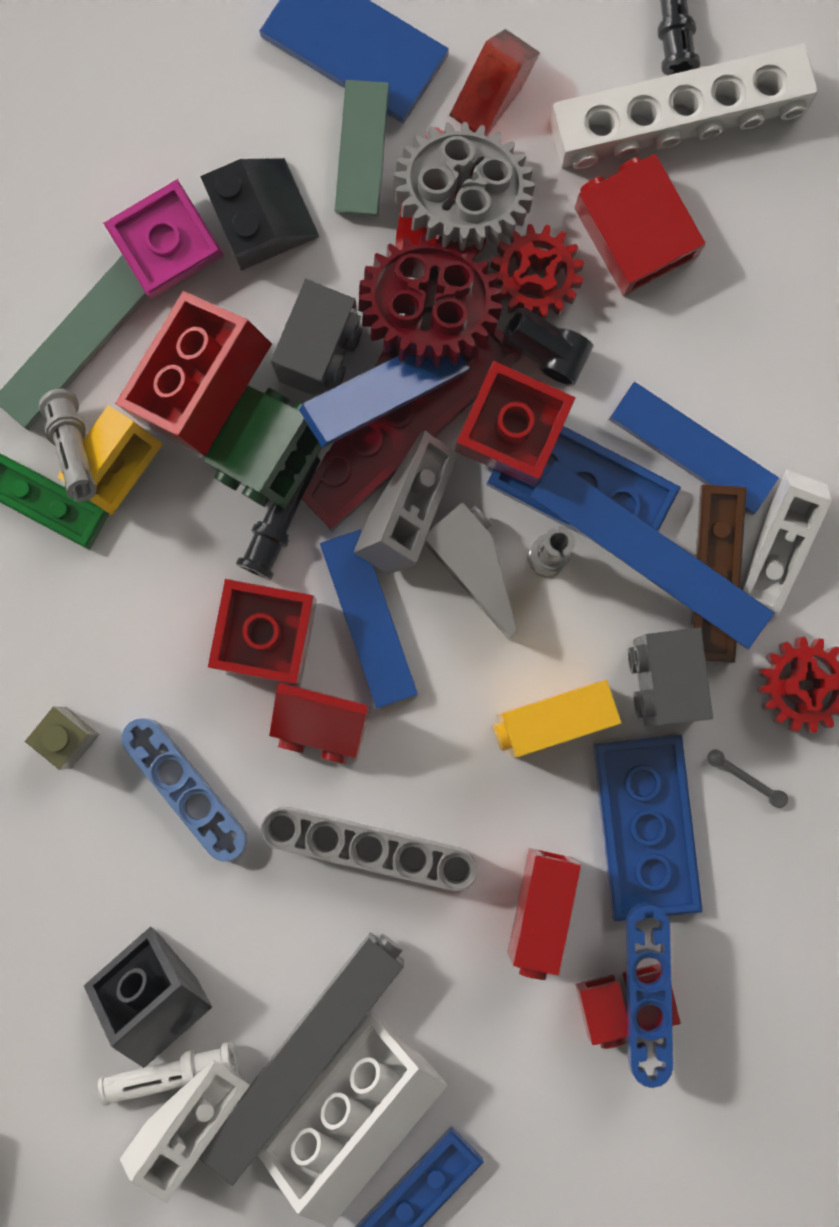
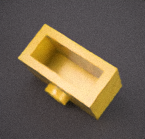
(117, 457)

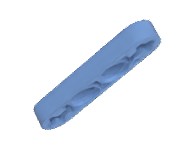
(190, 784)

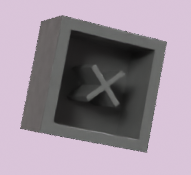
(317, 339)
(670, 677)

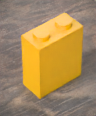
(556, 719)

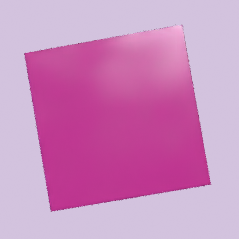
(163, 239)

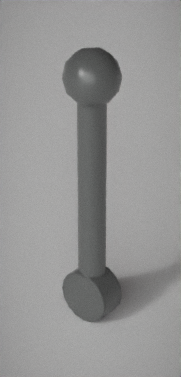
(776, 798)

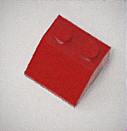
(319, 722)

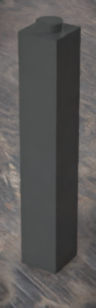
(303, 1056)

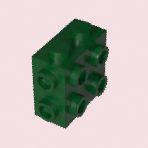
(264, 448)

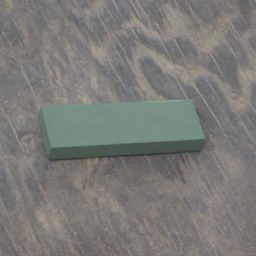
(362, 148)

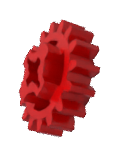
(550, 261)
(802, 668)

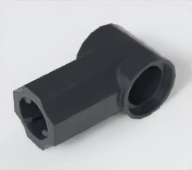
(557, 350)

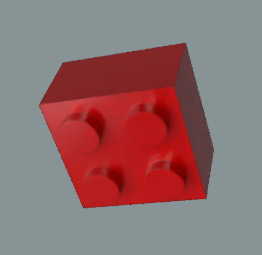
(514, 423)
(262, 632)

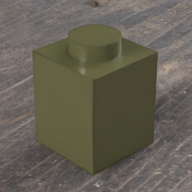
(61, 738)

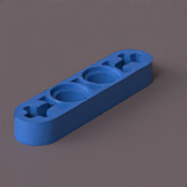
(655, 993)

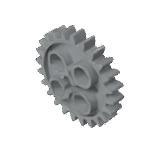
(484, 205)

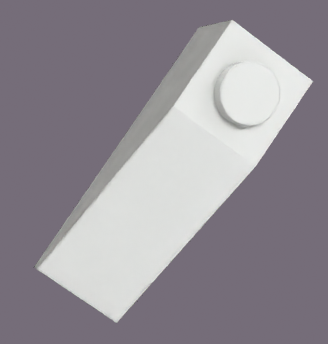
(786, 539)
(182, 1130)

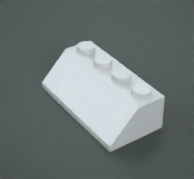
(350, 1121)

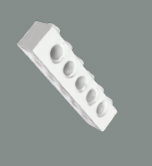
(782, 70)

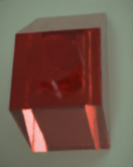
(494, 81)

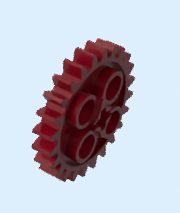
(390, 292)

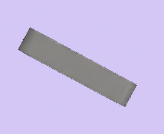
(347, 854)

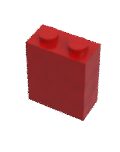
(638, 223)
(543, 913)

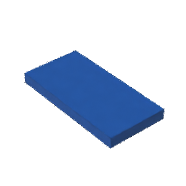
(358, 44)
(617, 477)
(647, 825)

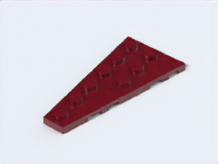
(372, 455)

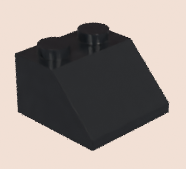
(259, 208)
(146, 998)

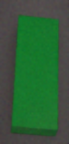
(49, 503)

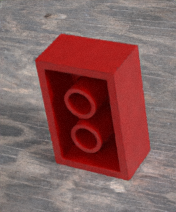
(194, 372)

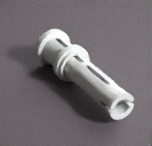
(163, 1076)

